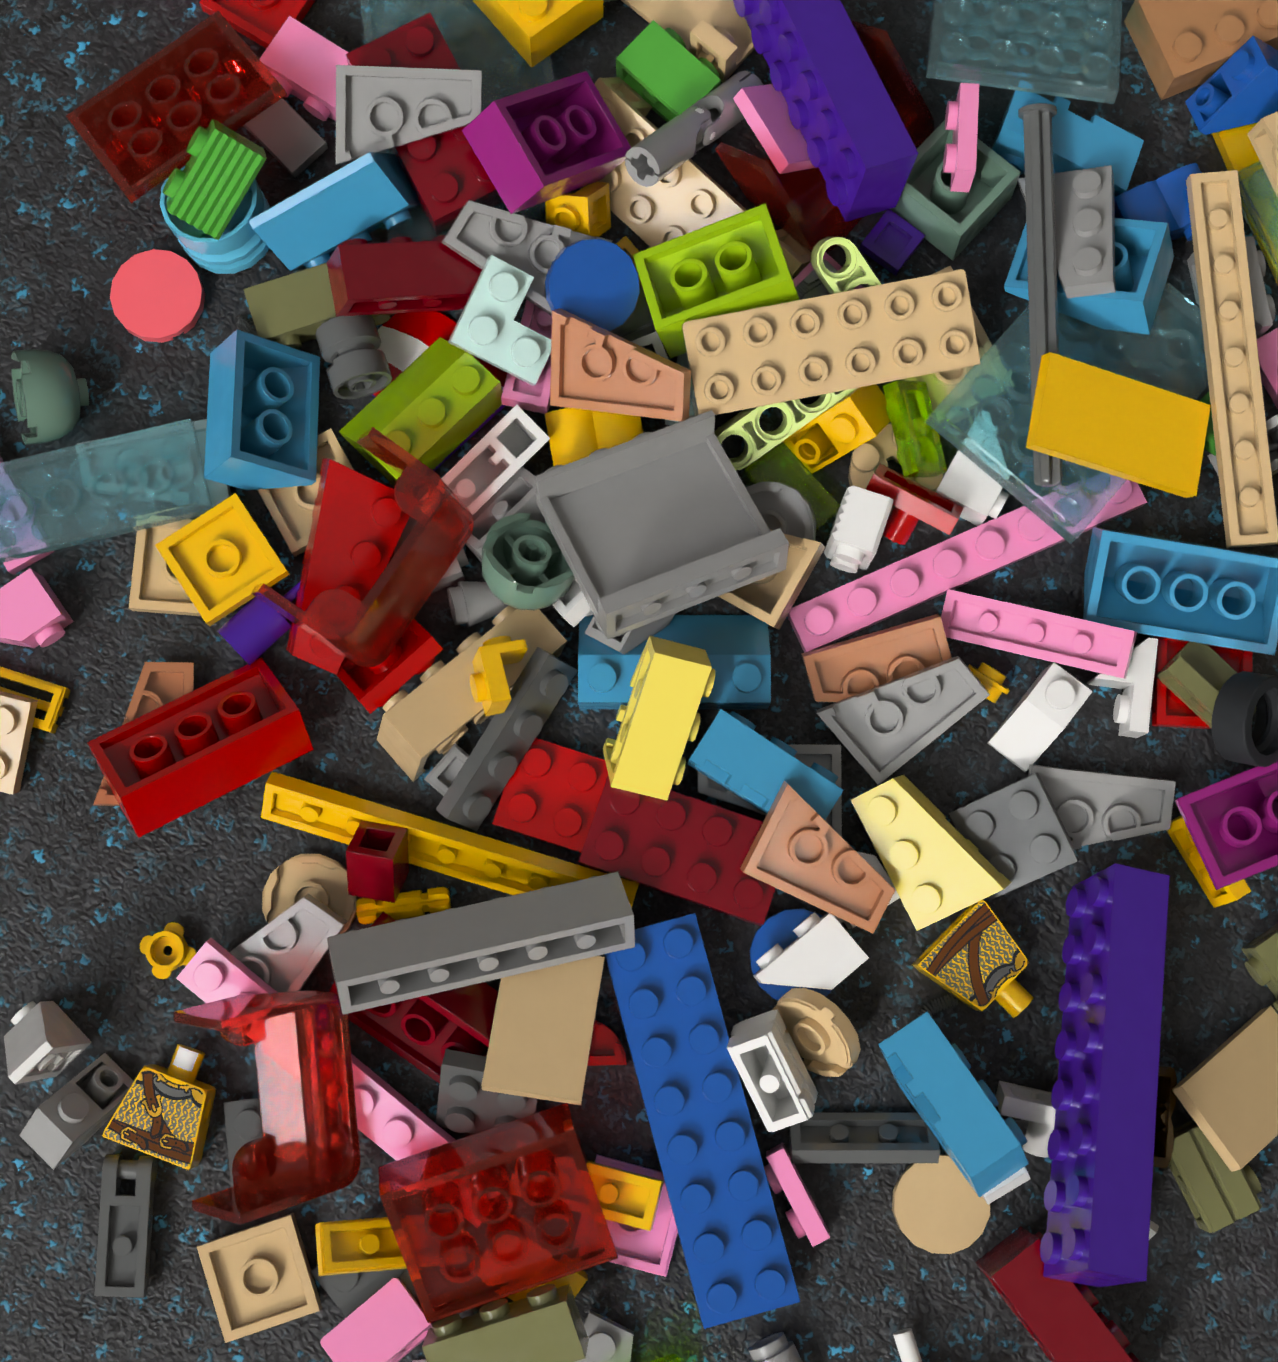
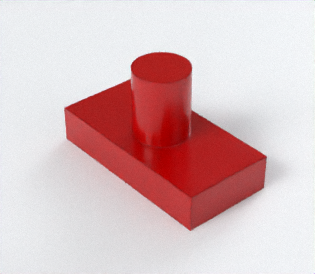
(912, 504)

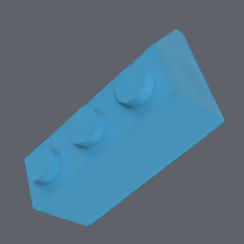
(337, 209)
(261, 414)

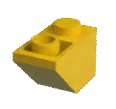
(840, 428)

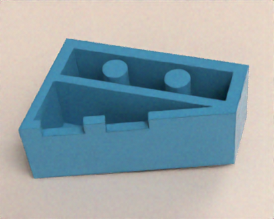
(1076, 141)

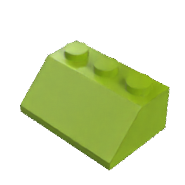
(714, 273)
(429, 407)

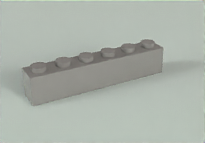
(481, 942)

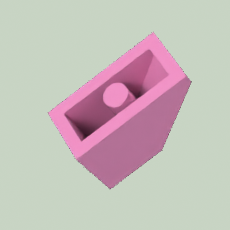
(31, 612)

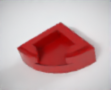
(605, 1047)

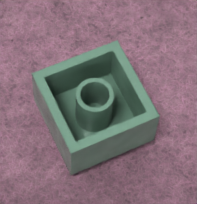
(951, 217)

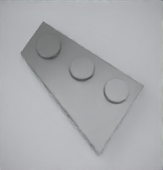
(400, 106)
(512, 238)
(1107, 805)

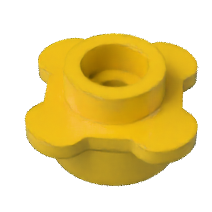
(991, 680)
(154, 948)

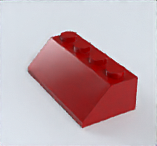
(201, 746)

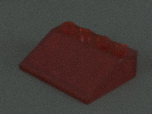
(151, 113)
(496, 1213)

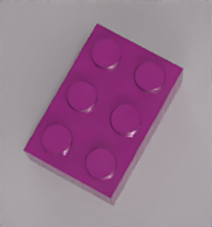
(547, 141)

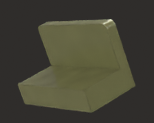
(1197, 678)

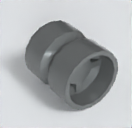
(356, 361)

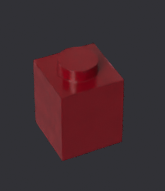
(377, 861)

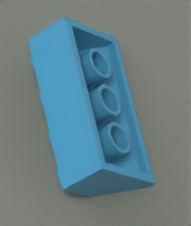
(1182, 590)
(734, 644)

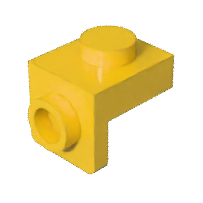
(489, 680)

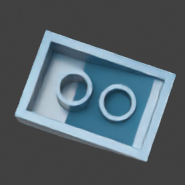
(1141, 272)

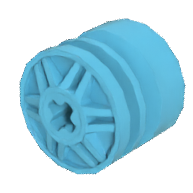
(238, 245)

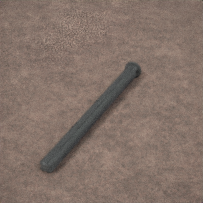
(1041, 258)

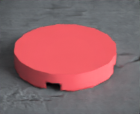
(157, 295)

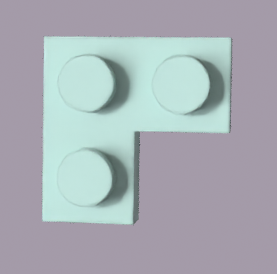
(489, 327)

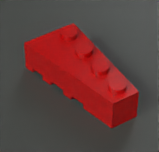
(347, 548)

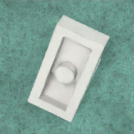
(1134, 706)

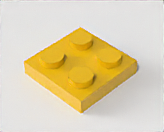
(221, 559)

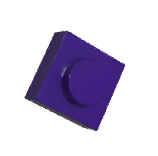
(892, 242)

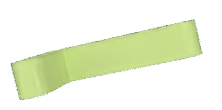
(795, 414)

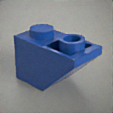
(1239, 90)

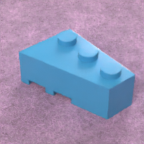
(757, 767)
(954, 1104)

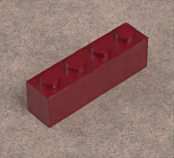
(399, 277)

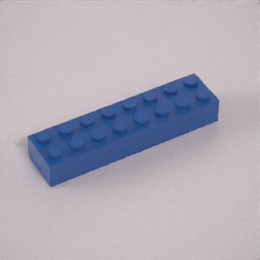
(701, 1124)

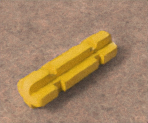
(407, 905)

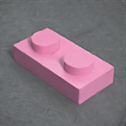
(962, 153)
(804, 1214)

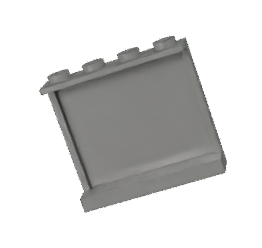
(657, 525)

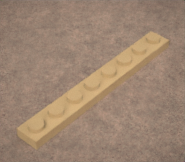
(1232, 359)

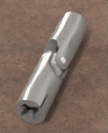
(688, 132)

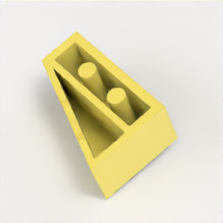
(659, 718)
(924, 854)

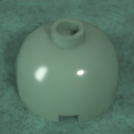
(47, 395)
(524, 563)

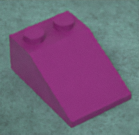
(1235, 824)

